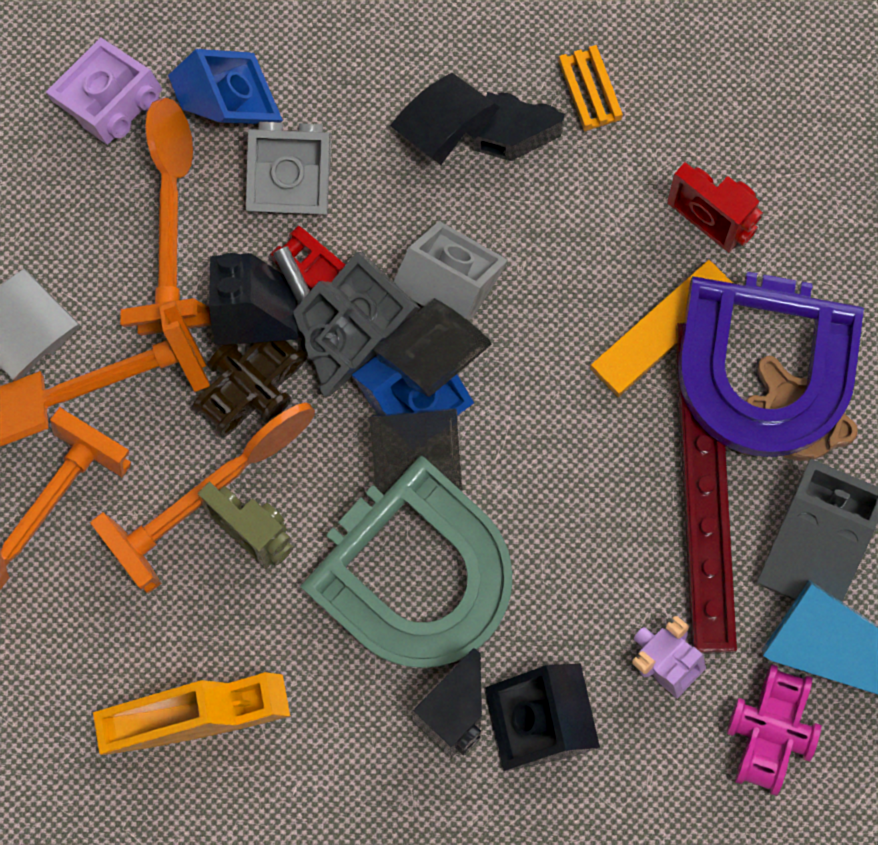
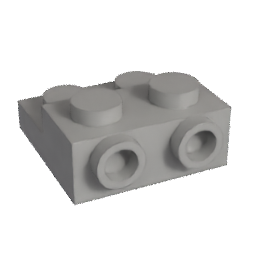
(288, 169)

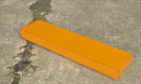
(649, 338)

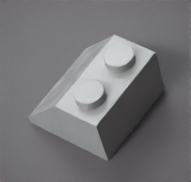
(450, 269)

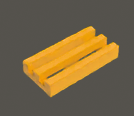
(580, 58)

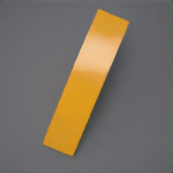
(191, 713)

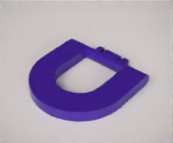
(704, 375)

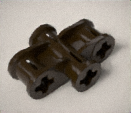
(248, 383)

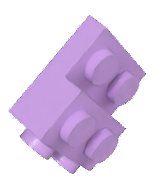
(105, 90)

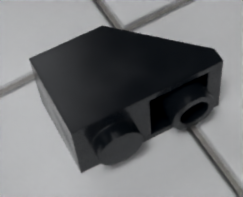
(518, 127)

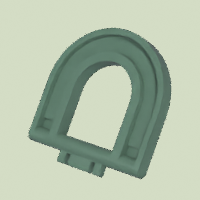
(378, 625)

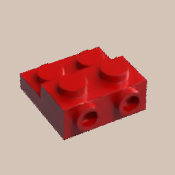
(722, 212)

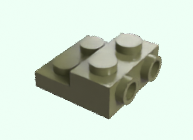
(253, 527)

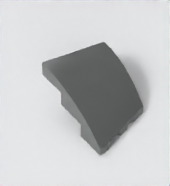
(349, 319)

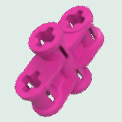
(774, 730)

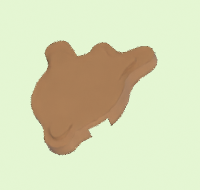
(786, 389)

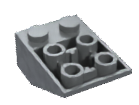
(822, 533)

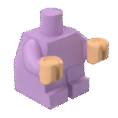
(669, 657)

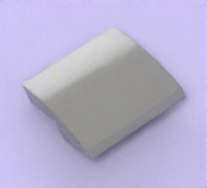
(30, 324)

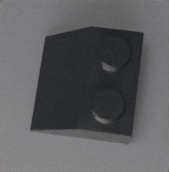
(249, 301)
(454, 708)
(542, 716)

